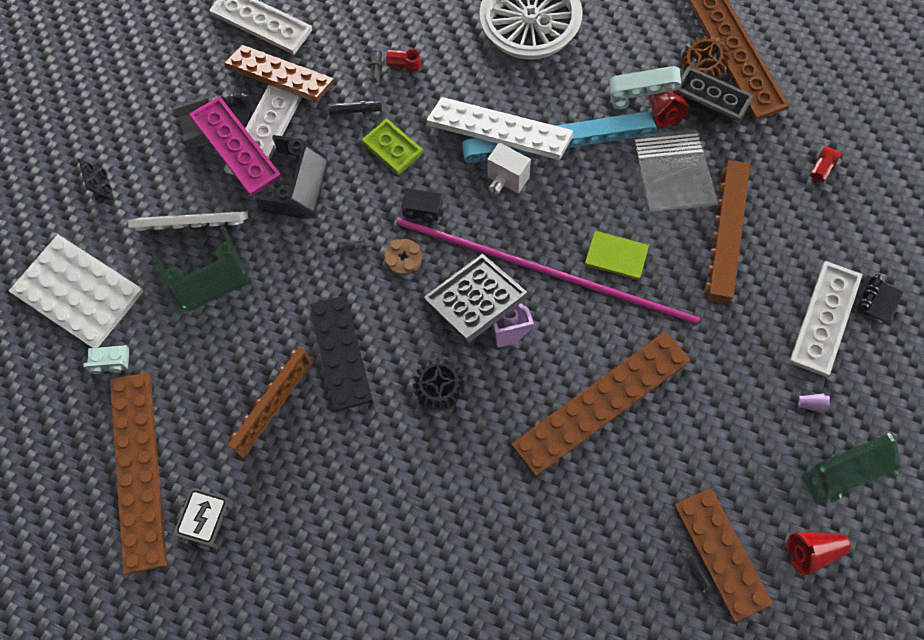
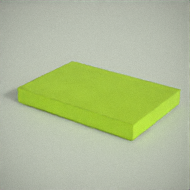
(392, 146)
(617, 255)

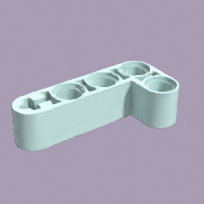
(643, 84)

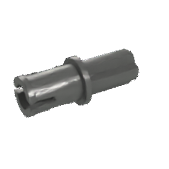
(375, 66)

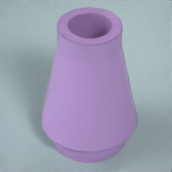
(816, 402)

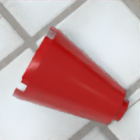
(668, 108)
(816, 550)

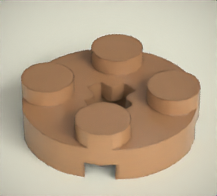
(401, 247)

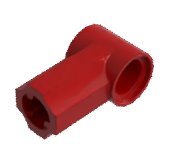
(408, 59)
(826, 161)

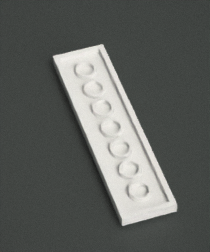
(500, 128)

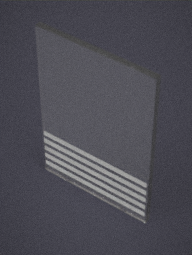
(674, 170)

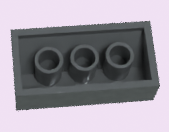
(714, 93)

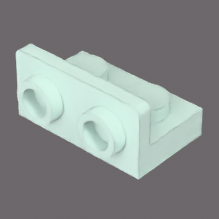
(107, 359)

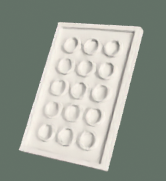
(76, 291)

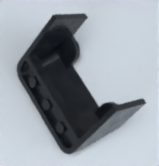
(303, 195)

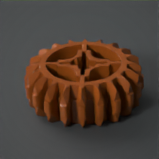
(705, 50)

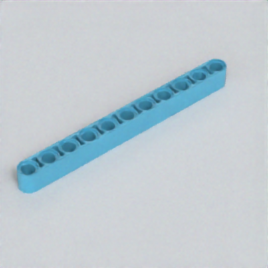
(583, 134)

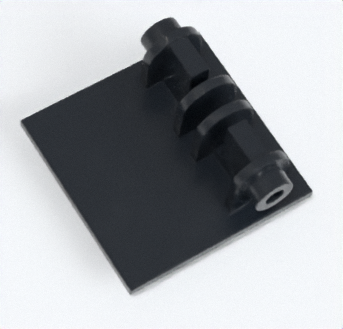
(239, 106)
(96, 181)
(877, 298)

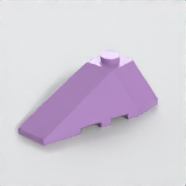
(512, 326)

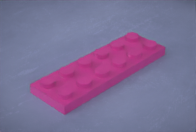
(235, 146)

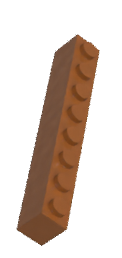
(727, 233)

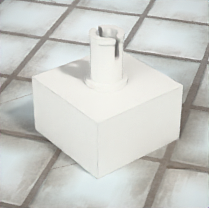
(507, 169)

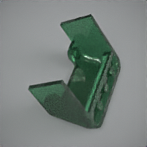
(208, 282)
(853, 468)

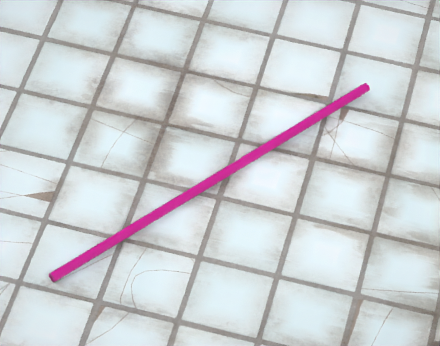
(549, 271)

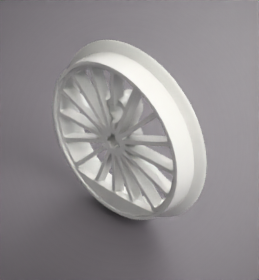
(527, 18)

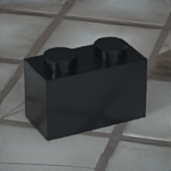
(421, 204)

